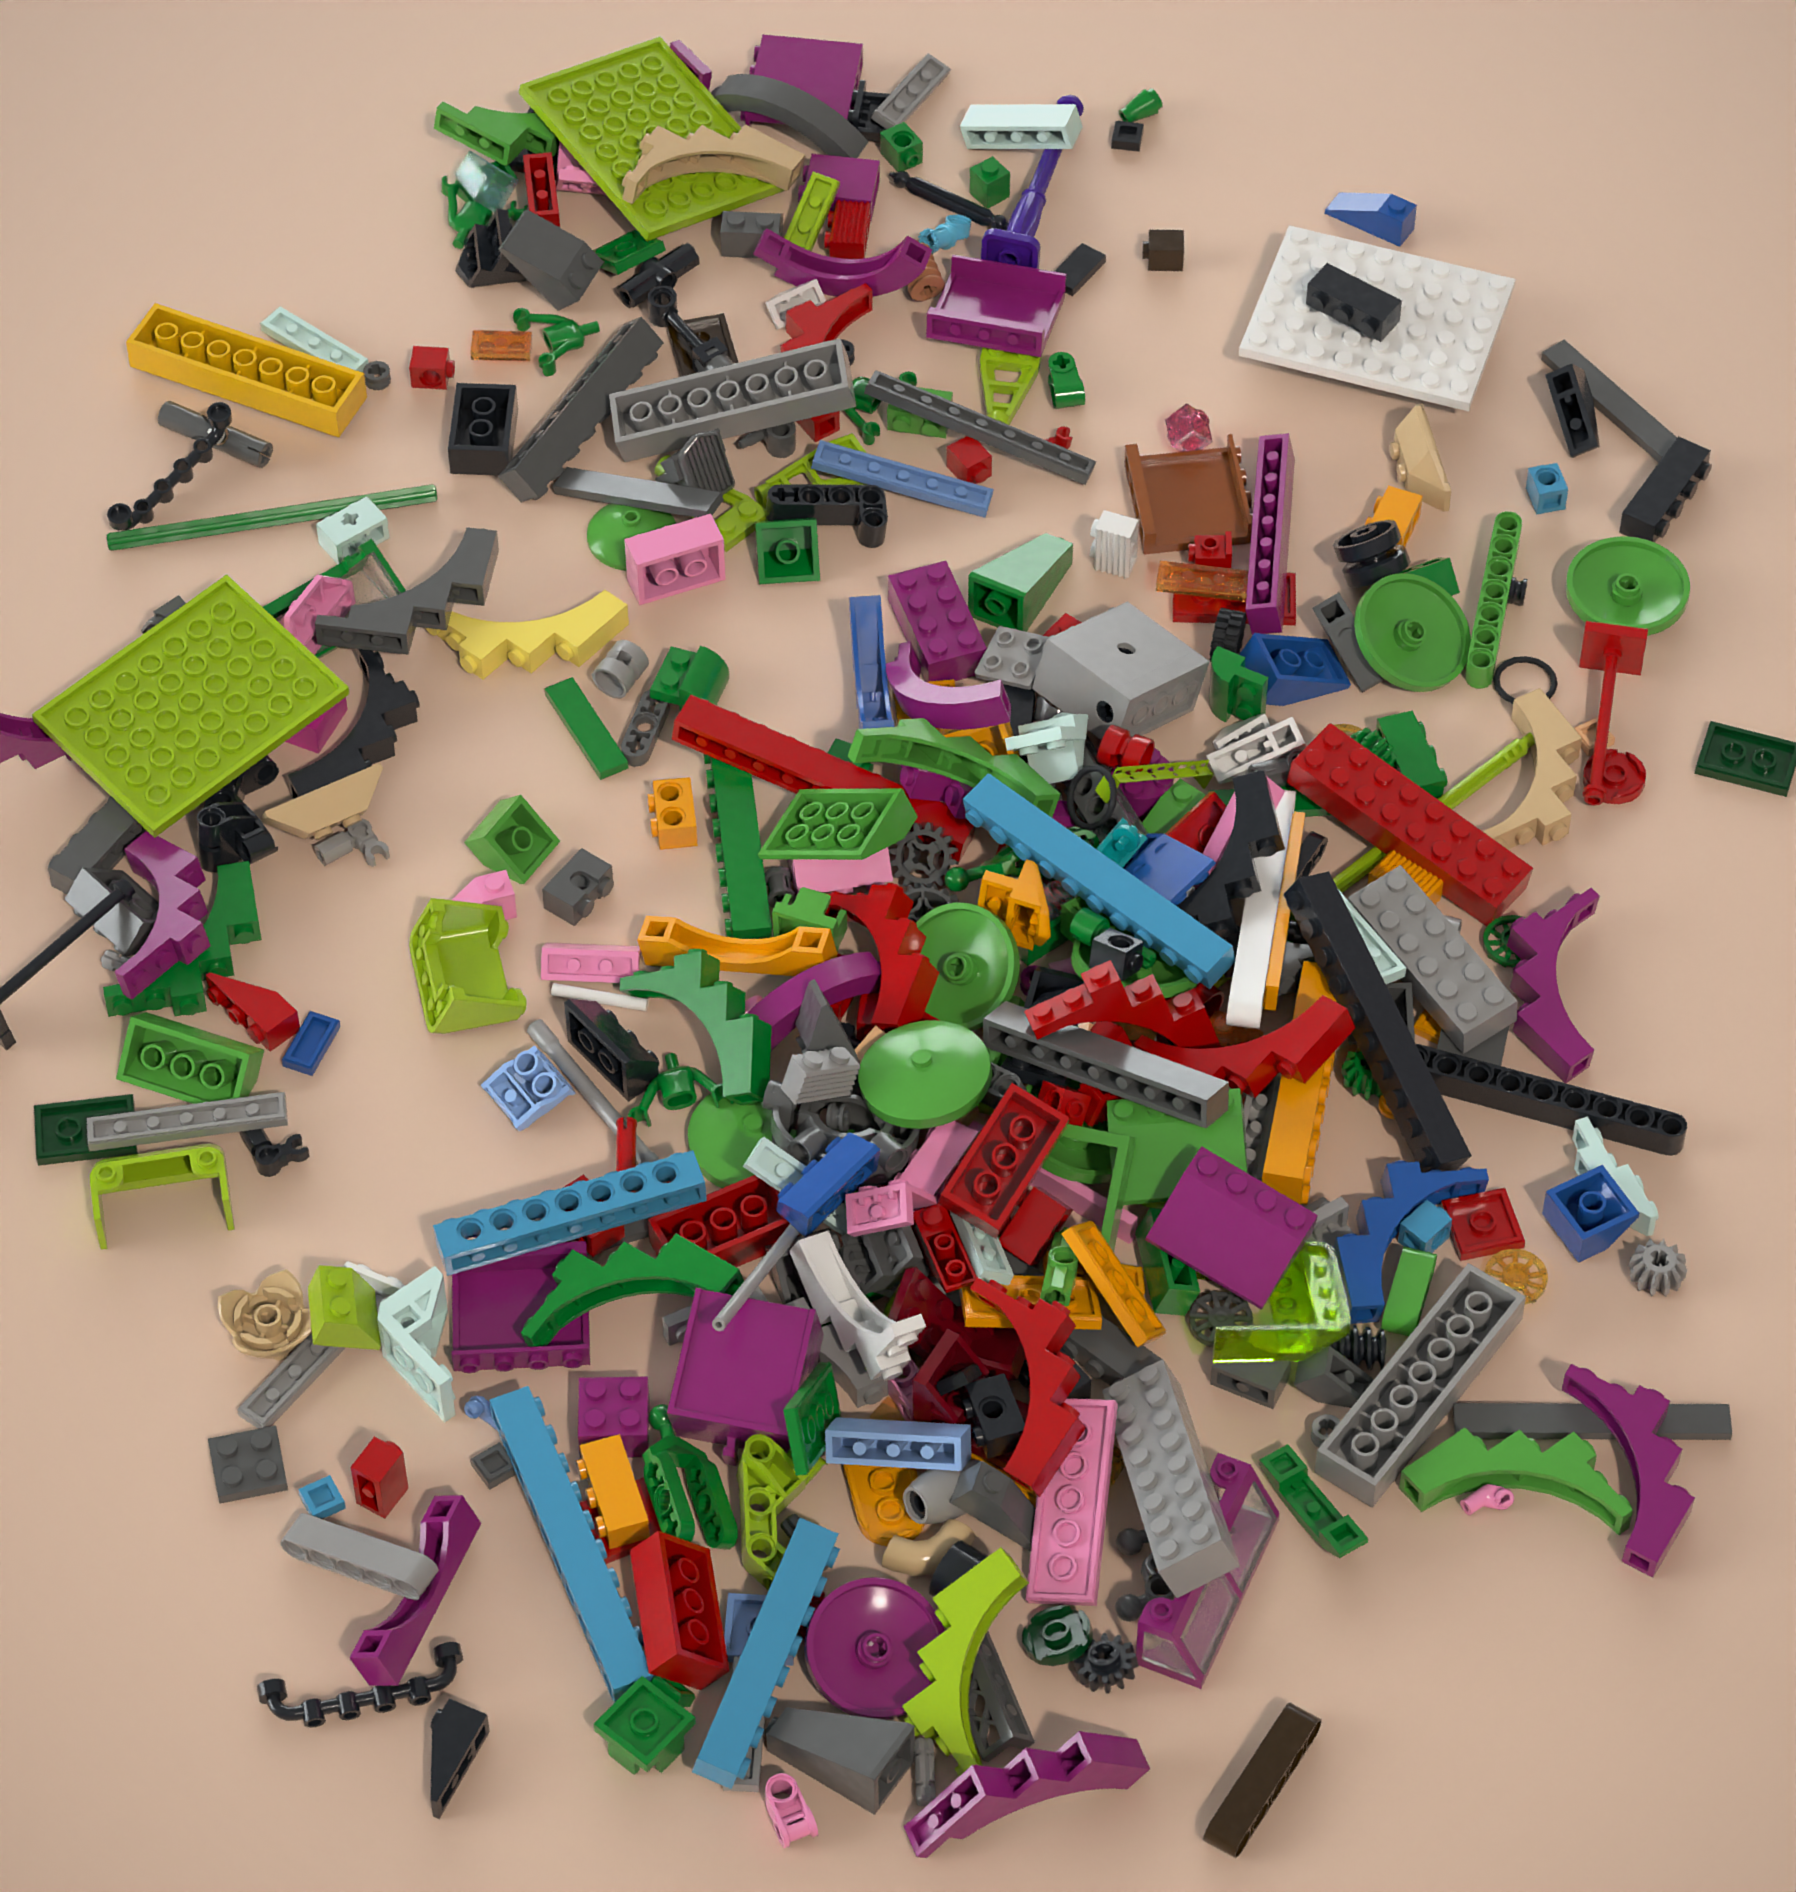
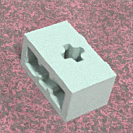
(351, 527)

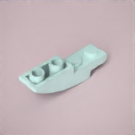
(1592, 1154)

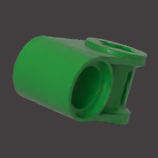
(1064, 381)

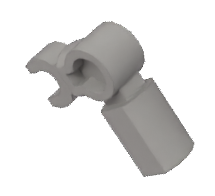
(359, 837)

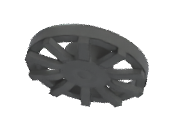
(1218, 1315)

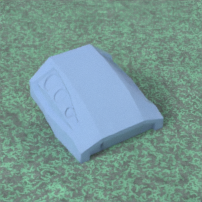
(527, 1087)

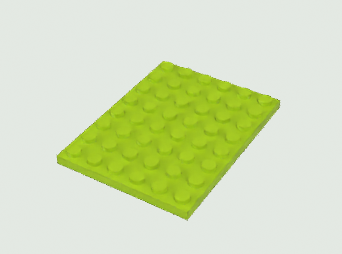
(607, 109)
(190, 705)

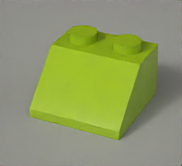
(343, 1309)

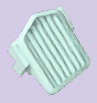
(1053, 746)

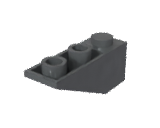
(1339, 626)

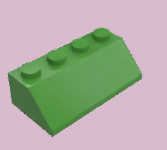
(186, 1061)

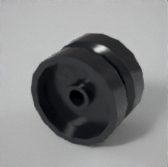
(1371, 553)

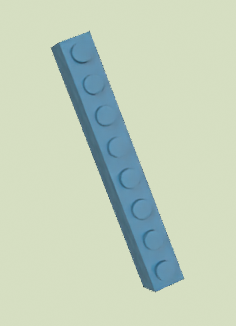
(765, 1652)

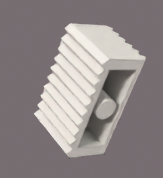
(1114, 543)

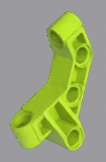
(766, 1479)

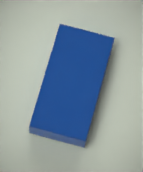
(311, 1043)

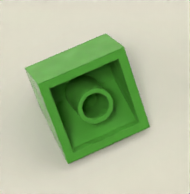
(512, 839)

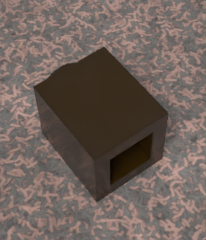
(1164, 250)

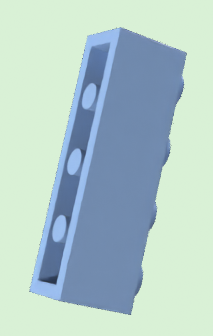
(898, 1444)

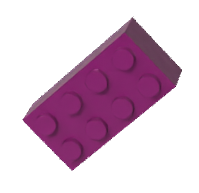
(936, 622)

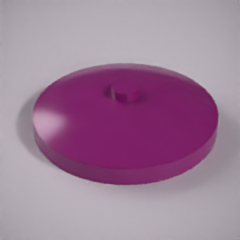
(867, 1645)

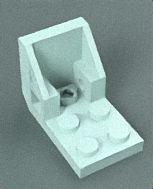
(410, 1336)

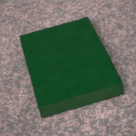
(1747, 759)
(63, 1129)

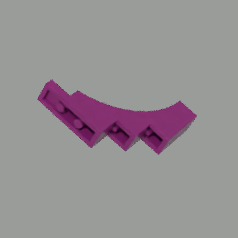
(1033, 1776)

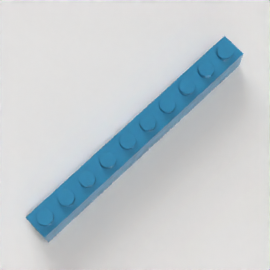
(1098, 881)
(570, 1540)

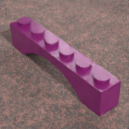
(445, 1538)

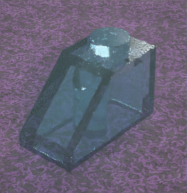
(485, 181)

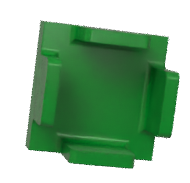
(645, 1728)

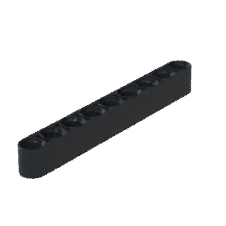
(1561, 1103)

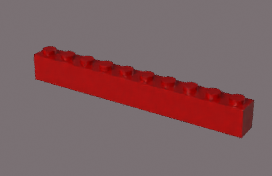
(795, 764)

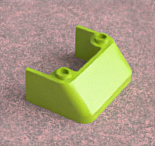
(158, 1169)

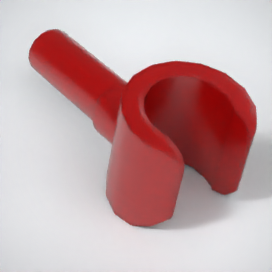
(1061, 437)

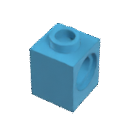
(1546, 488)
(1425, 1228)

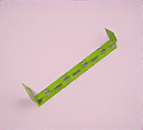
(1201, 774)

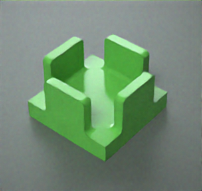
(808, 911)

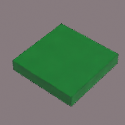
(628, 251)

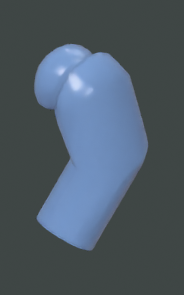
(479, 1407)

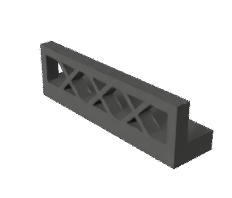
(1000, 1705)

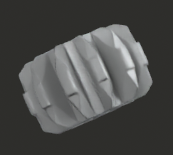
(1657, 1267)

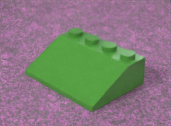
(840, 824)
(1169, 1144)

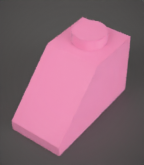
(491, 890)

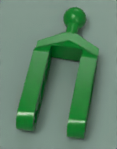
(1003, 863)
(702, 1481)

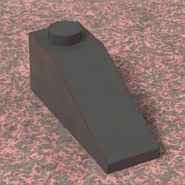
(995, 1502)

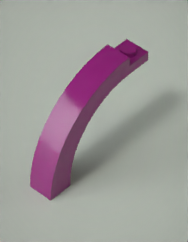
(836, 275)
(941, 705)
(837, 979)

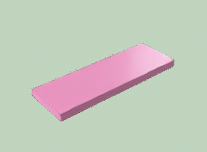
(1073, 1514)

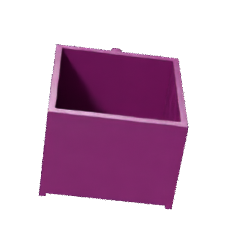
(743, 1376)

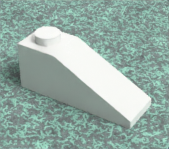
(1262, 746)

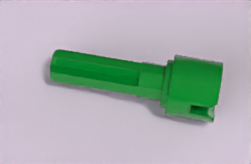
(1089, 924)

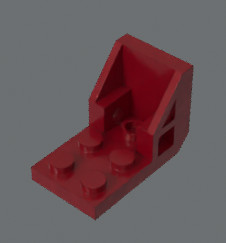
(995, 1347)
(929, 1406)

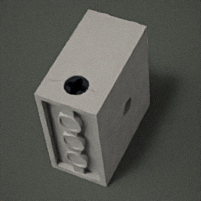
(1120, 672)

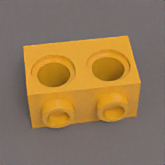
(674, 813)

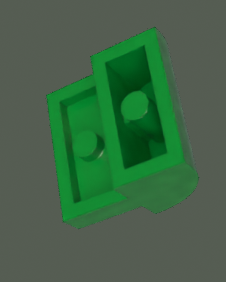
(688, 674)
(1235, 688)

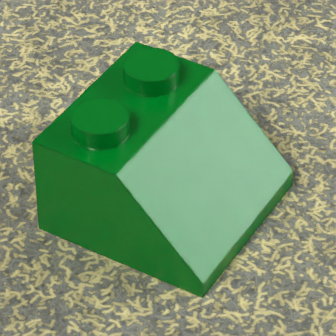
(787, 550)

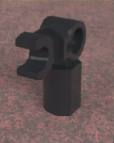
(272, 1158)

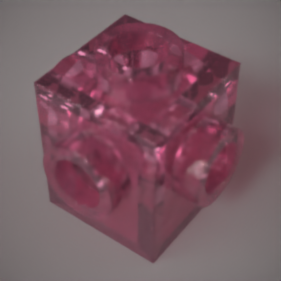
(1188, 429)

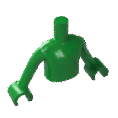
(470, 214)
(559, 338)
(869, 405)
(676, 1089)

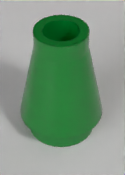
(1141, 106)

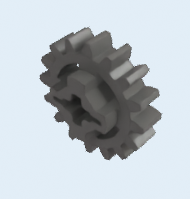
(935, 849)

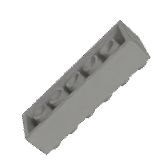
(1438, 961)

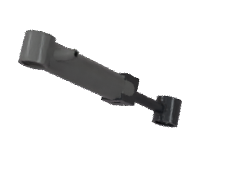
(710, 355)

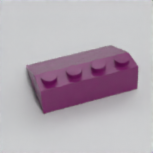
(1232, 1228)

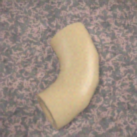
(924, 1556)

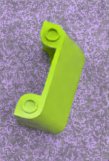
(461, 966)

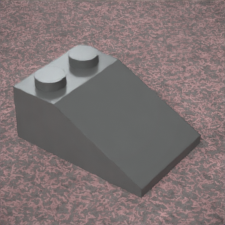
(551, 259)

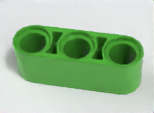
(1408, 1291)

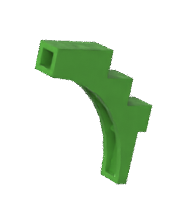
(1517, 1462)

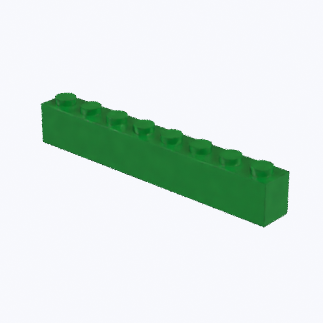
(738, 850)

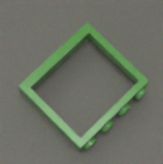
(1124, 1155)

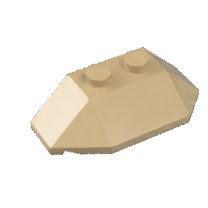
(1419, 460)
(326, 807)

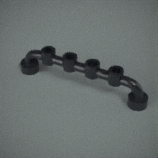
(120, 514)
(348, 1703)

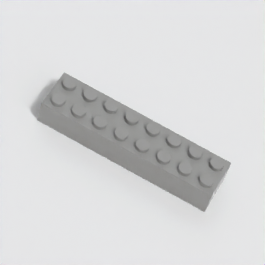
(733, 398)
(1419, 1385)
(1171, 1480)

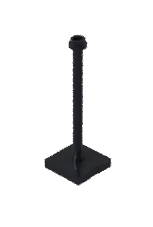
(121, 891)

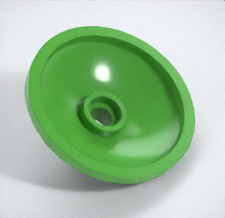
(616, 523)

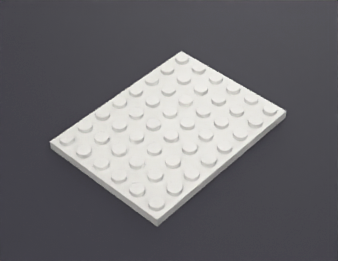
(1430, 355)

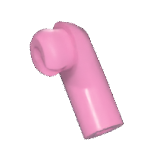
(1487, 1496)

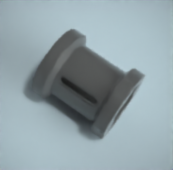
(779, 884)

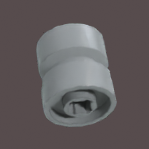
(620, 669)

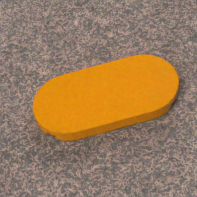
(879, 1501)

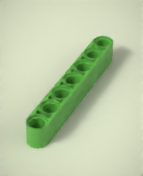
(1493, 600)

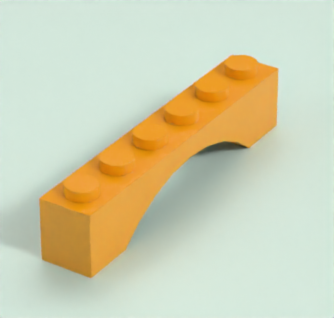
(780, 955)

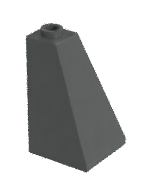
(845, 1752)

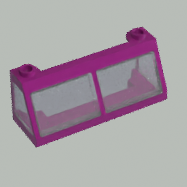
(1187, 1633)

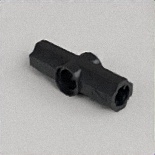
(658, 273)

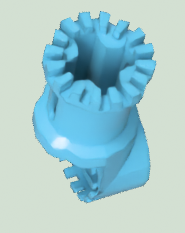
(946, 234)

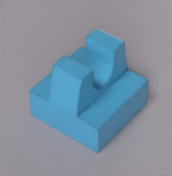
(322, 1498)

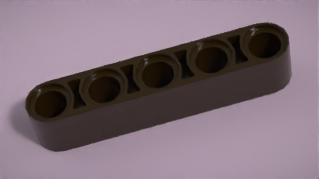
(1262, 1780)

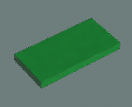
(809, 1415)

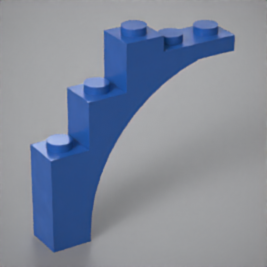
(869, 662)
(1379, 1222)

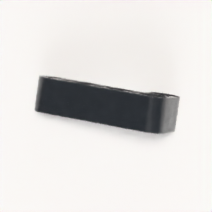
(833, 505)

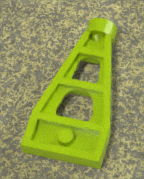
(1007, 361)
(804, 466)
(737, 521)

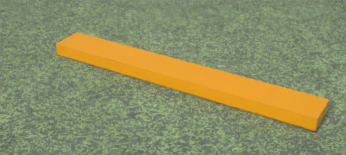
(1283, 912)

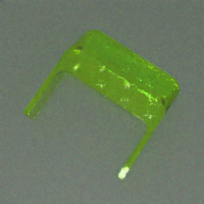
(1306, 1313)

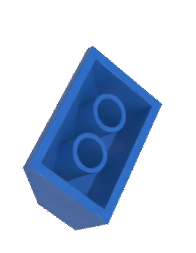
(826, 1182)

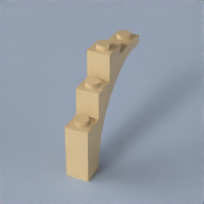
(743, 153)
(1554, 782)

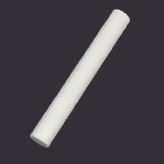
(601, 997)

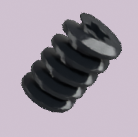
(1363, 1347)

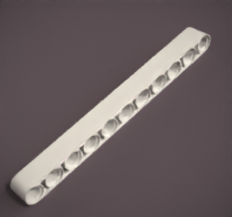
(1257, 930)

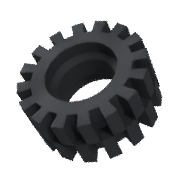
(1228, 631)

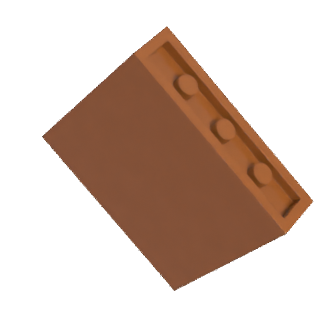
(1188, 496)

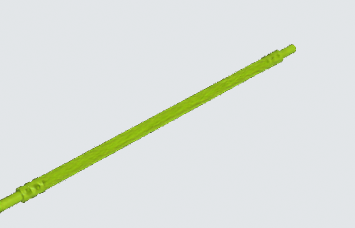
(1452, 798)

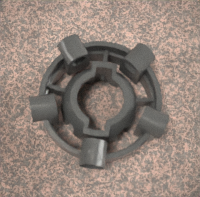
(814, 1136)

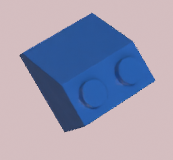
(1589, 1212)

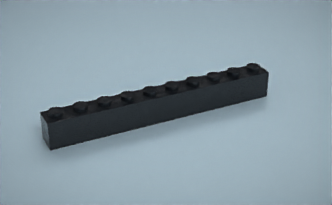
(1378, 1024)

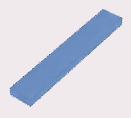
(902, 478)

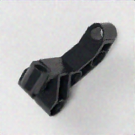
(229, 827)

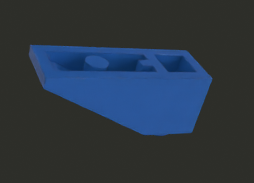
(1376, 214)

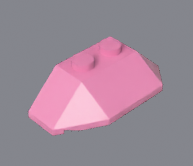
(322, 597)

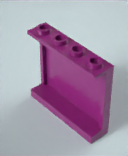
(816, 66)
(997, 306)
(497, 1301)

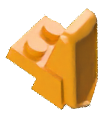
(1018, 904)

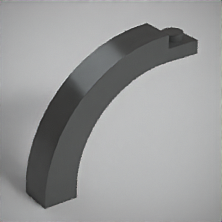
(794, 108)

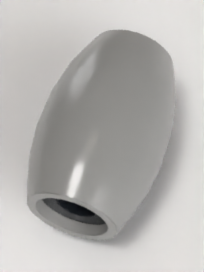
(930, 1496)

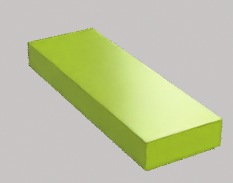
(812, 210)

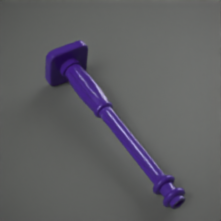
(1018, 243)

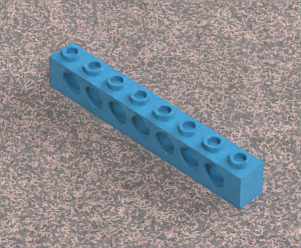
(558, 1225)

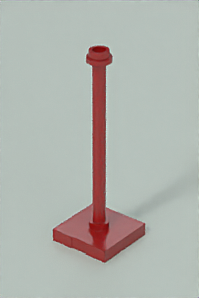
(1613, 651)

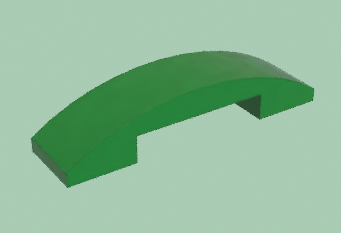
(1309, 1505)

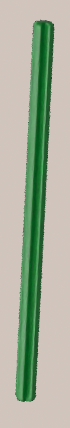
(265, 518)

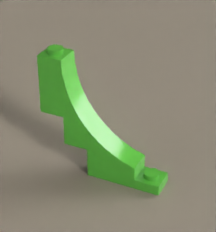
(496, 132)

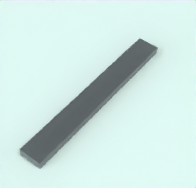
(980, 427)
(1560, 1420)

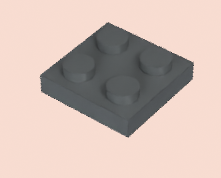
(247, 1464)

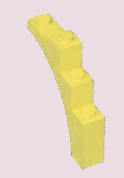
(528, 644)

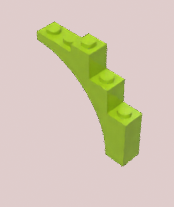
(969, 1609)

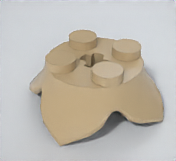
(249, 1317)

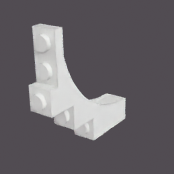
(856, 1320)

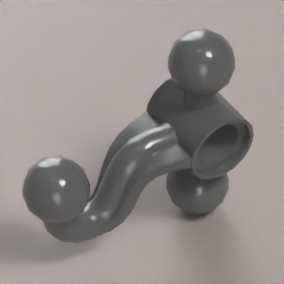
(1130, 1606)

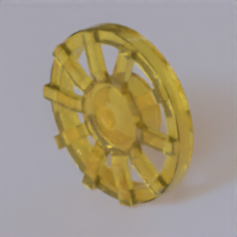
(1517, 1275)

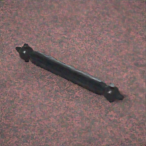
(949, 200)

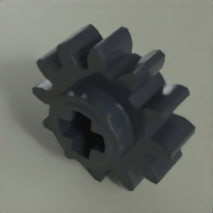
(1106, 1663)

